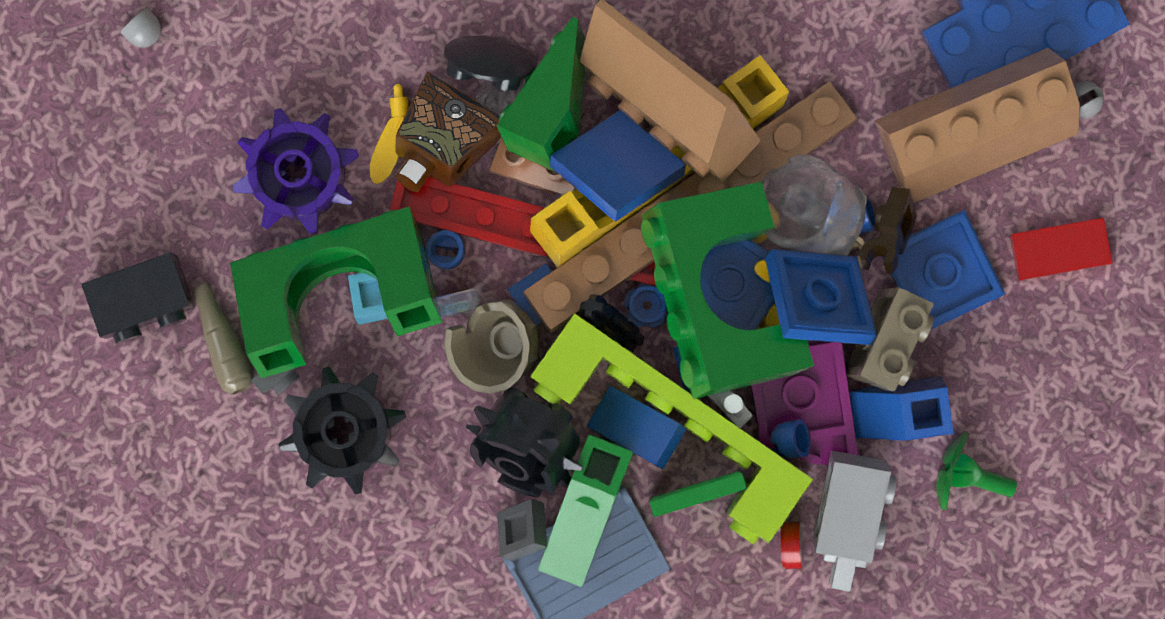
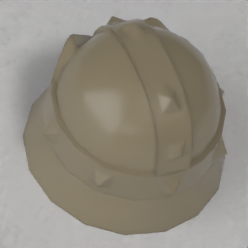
(495, 349)

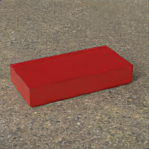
(1061, 249)

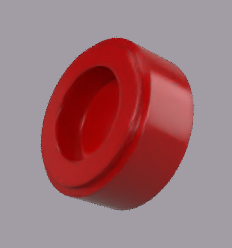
(791, 545)

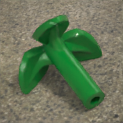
(964, 472)

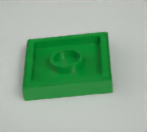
(697, 493)

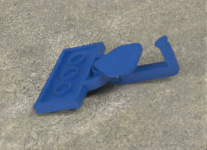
(1003, 31)

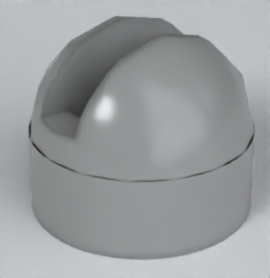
(143, 29)
(1093, 106)

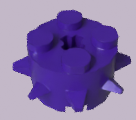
(291, 144)

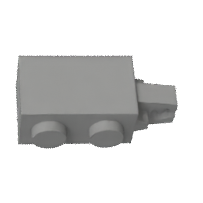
(851, 514)

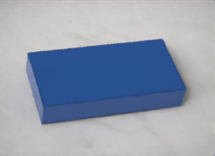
(636, 427)

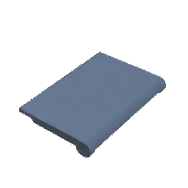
(621, 564)

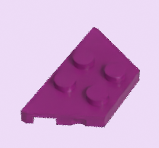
(817, 398)

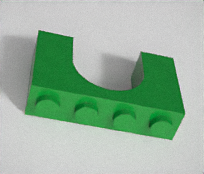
(276, 281)
(711, 351)

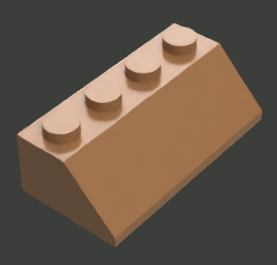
(665, 94)
(981, 124)

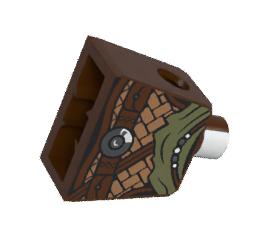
(442, 134)

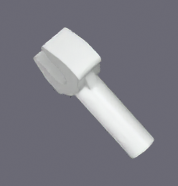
(732, 406)

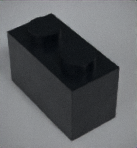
(139, 297)

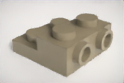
(899, 323)

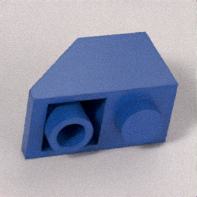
(906, 414)

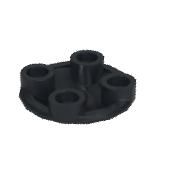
(489, 60)

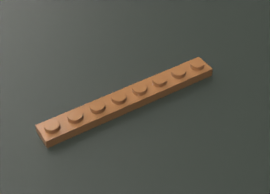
(623, 250)

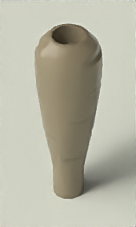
(224, 348)

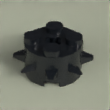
(319, 415)
(526, 443)

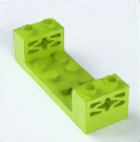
(772, 486)

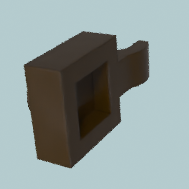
(895, 225)

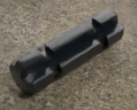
(611, 322)

